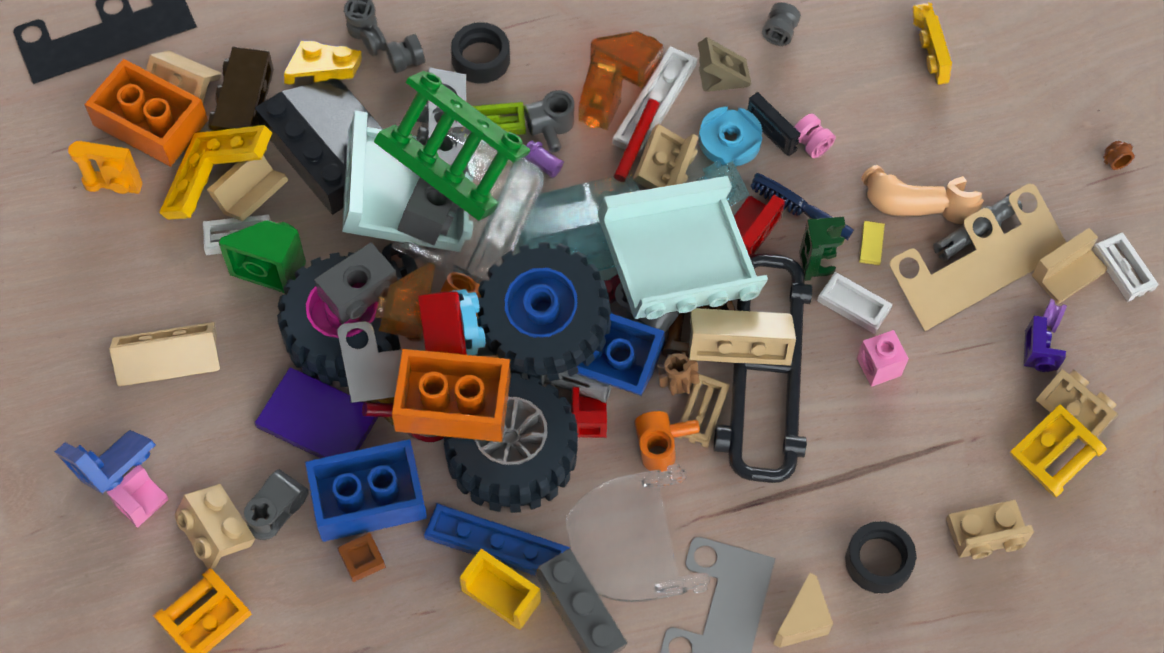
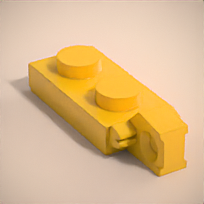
(933, 39)

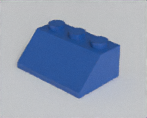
(627, 355)

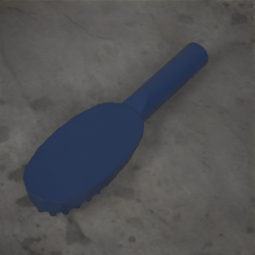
(792, 200)

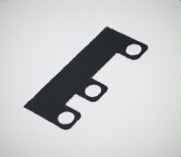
(114, 36)

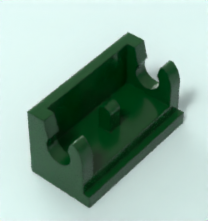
(818, 243)

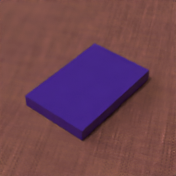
(314, 416)

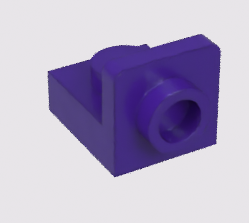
(1037, 347)

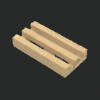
(712, 384)

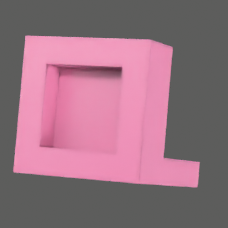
(137, 496)

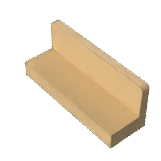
(742, 337)
(165, 354)

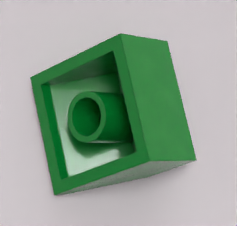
(264, 254)

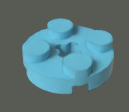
(741, 122)
(473, 334)

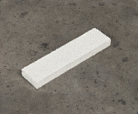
(662, 86)

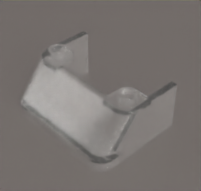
(497, 233)

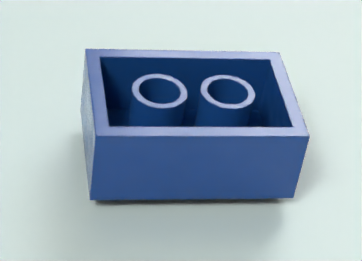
(365, 490)

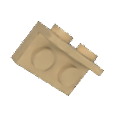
(1071, 392)
(988, 528)

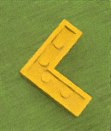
(204, 152)

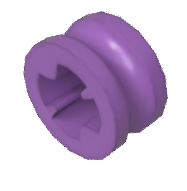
(1054, 314)

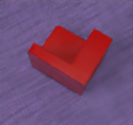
(590, 415)

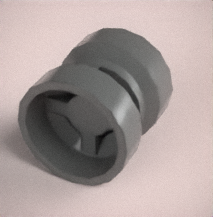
(359, 16)
(780, 26)
(405, 53)

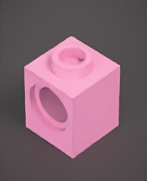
(882, 358)

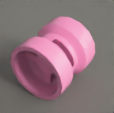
(814, 136)

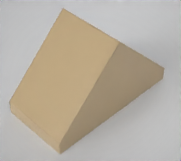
(807, 617)

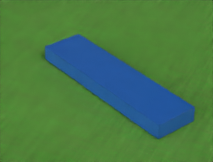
(504, 543)

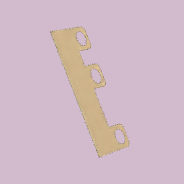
(992, 266)

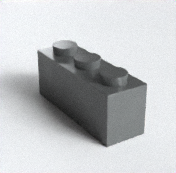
(579, 605)

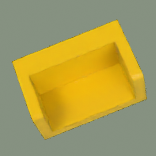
(500, 589)

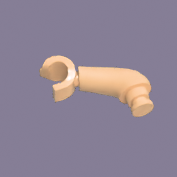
(900, 199)

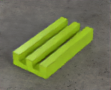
(511, 124)

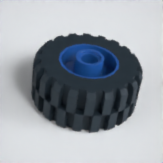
(544, 310)

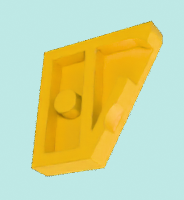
(322, 62)

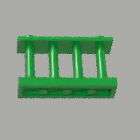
(424, 159)

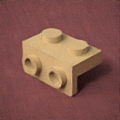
(665, 159)
(212, 524)

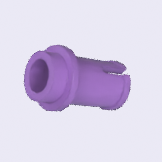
(543, 159)

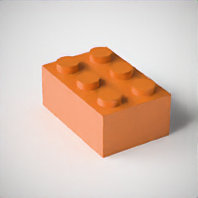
(146, 112)
(451, 395)

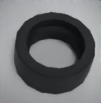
(481, 33)
(892, 534)

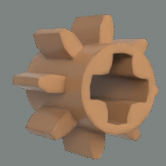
(678, 373)

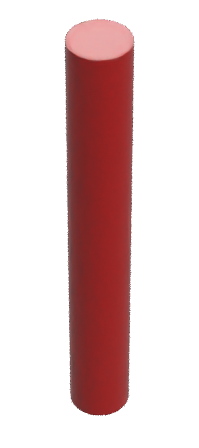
(636, 140)

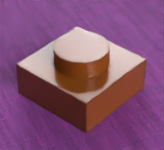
(361, 557)

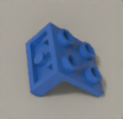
(107, 470)

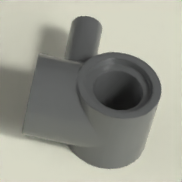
(542, 119)

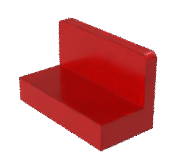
(757, 220)
(442, 322)

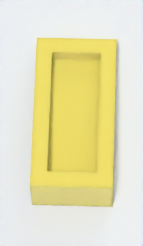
(871, 242)

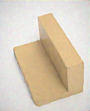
(182, 72)
(246, 187)
(1069, 267)

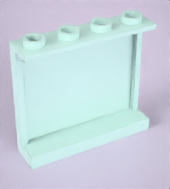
(380, 190)
(678, 248)

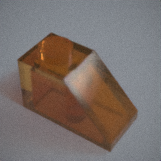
(634, 51)
(601, 93)
(401, 308)

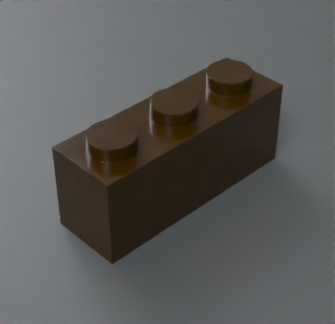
(244, 87)

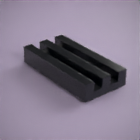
(773, 124)

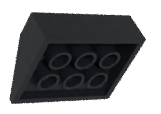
(312, 134)

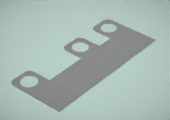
(375, 373)
(736, 600)

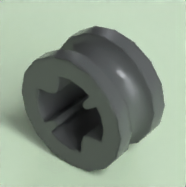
(373, 40)

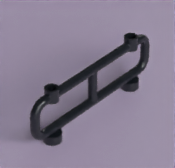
(730, 437)

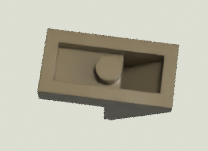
(721, 67)

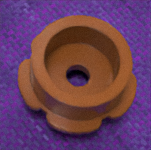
(1118, 155)

